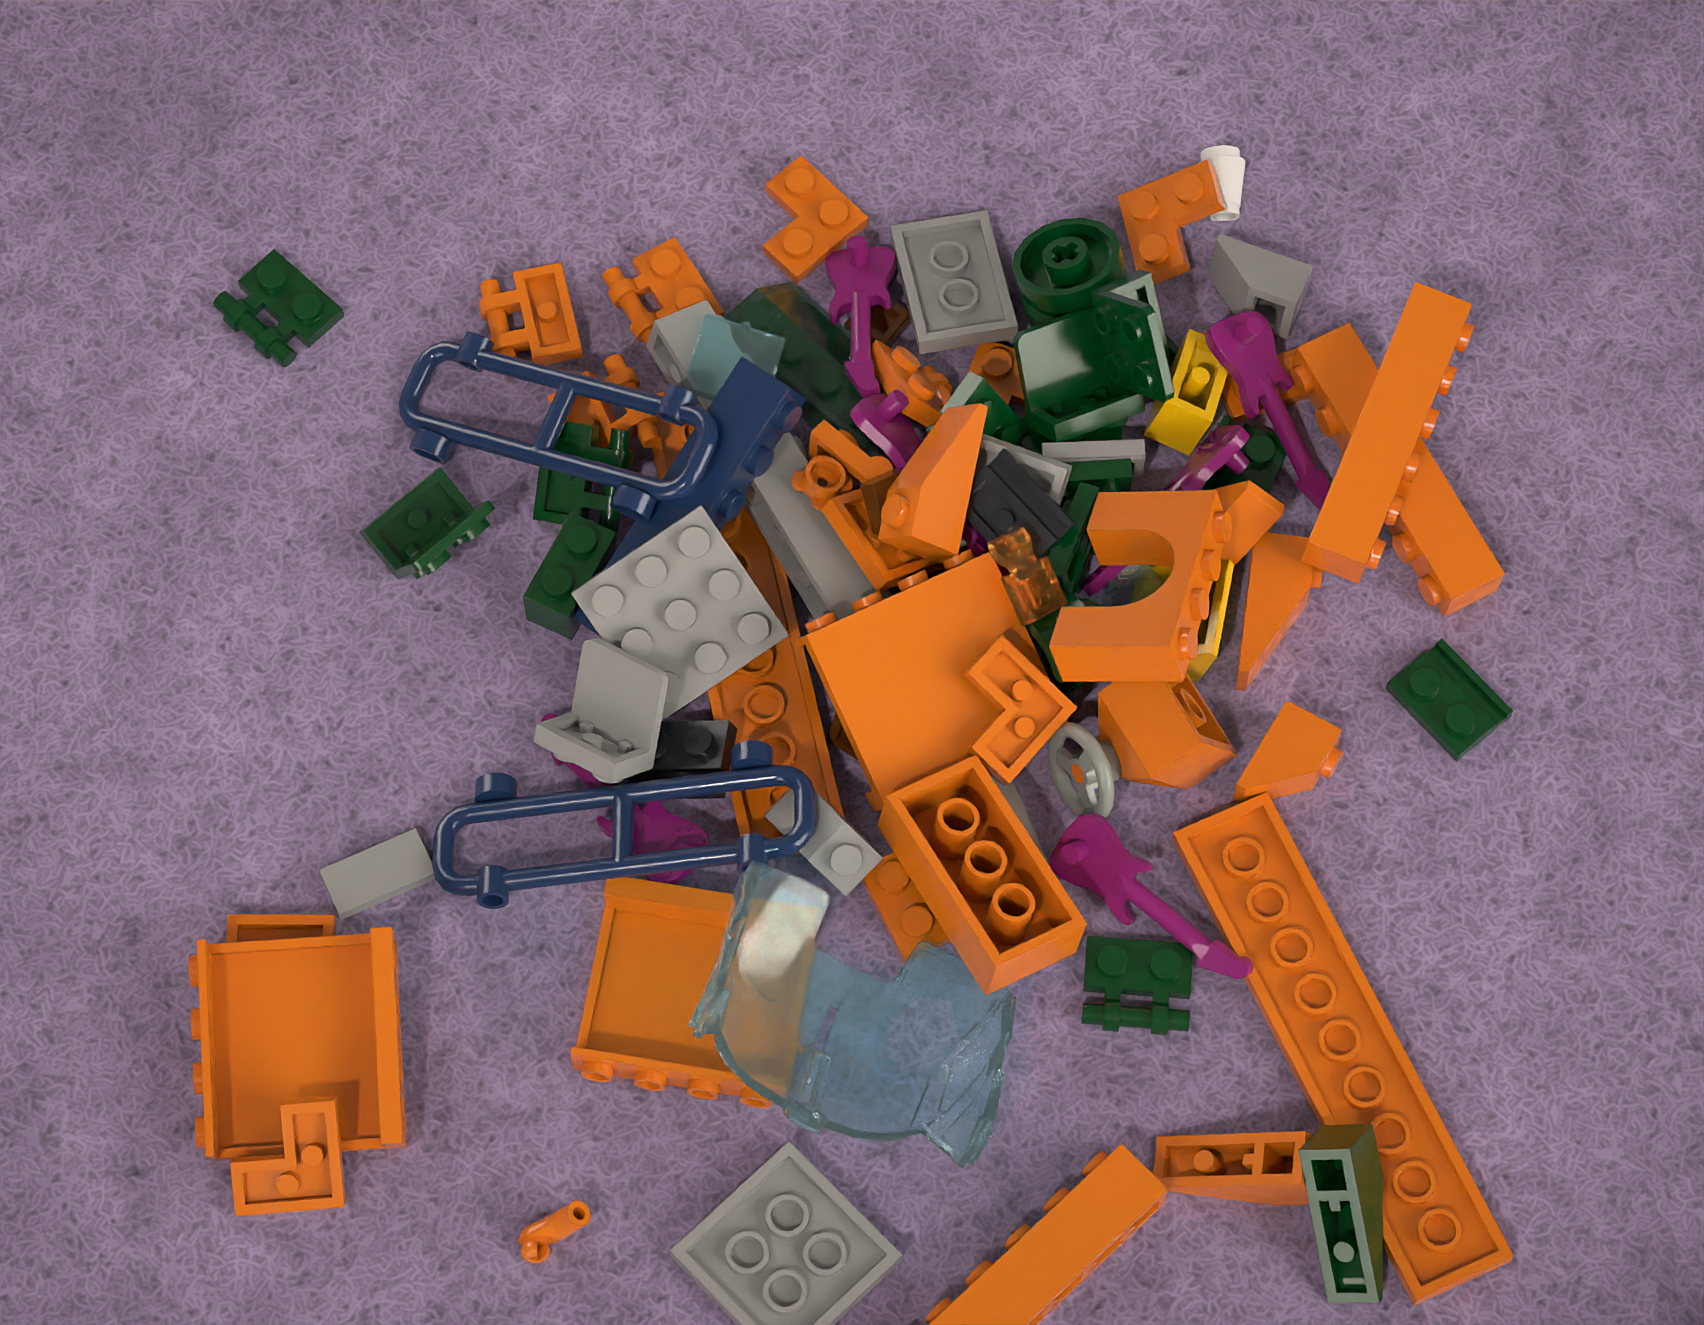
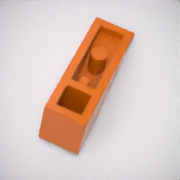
(932, 492)
(1274, 599)
(1234, 1166)

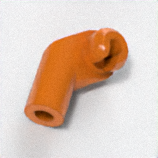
(552, 1229)

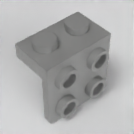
(612, 714)

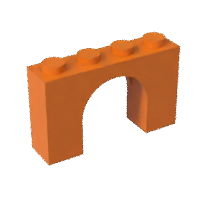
(1158, 633)

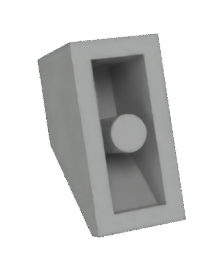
(834, 846)

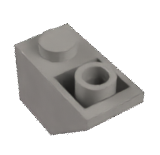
(1259, 282)

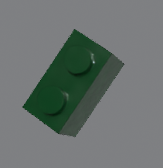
(574, 558)

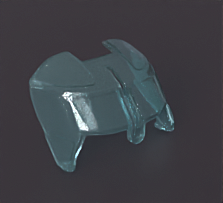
(898, 1052)

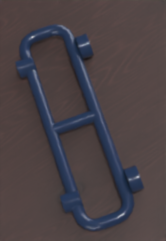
(634, 491)
(498, 800)

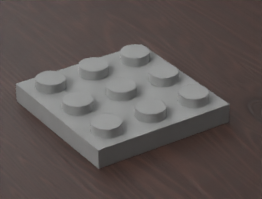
(682, 608)
(786, 1248)

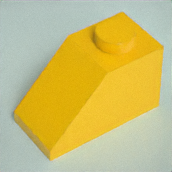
(1197, 390)

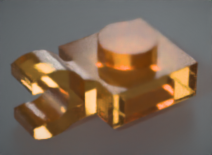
(1031, 581)

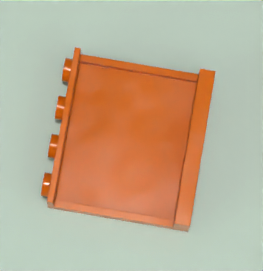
(902, 666)
(644, 986)
(298, 1026)

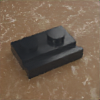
(1010, 498)
(691, 749)

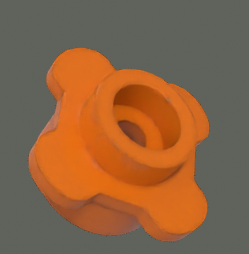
(826, 470)

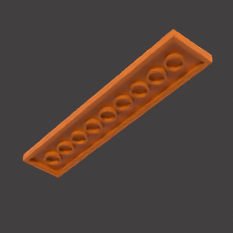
(774, 692)
(1341, 1042)

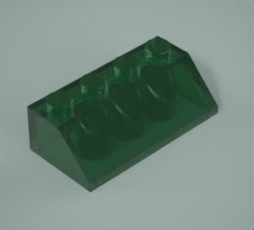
(810, 356)

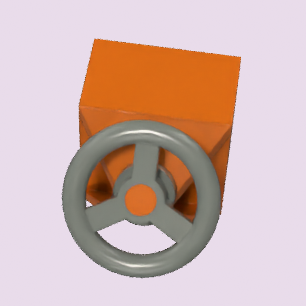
(1145, 736)

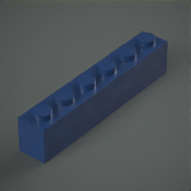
(750, 419)

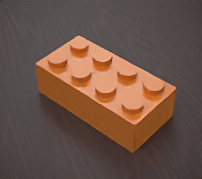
(981, 874)

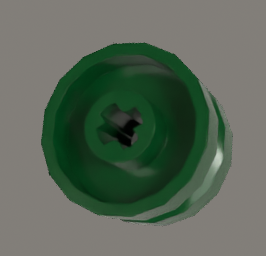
(1063, 264)

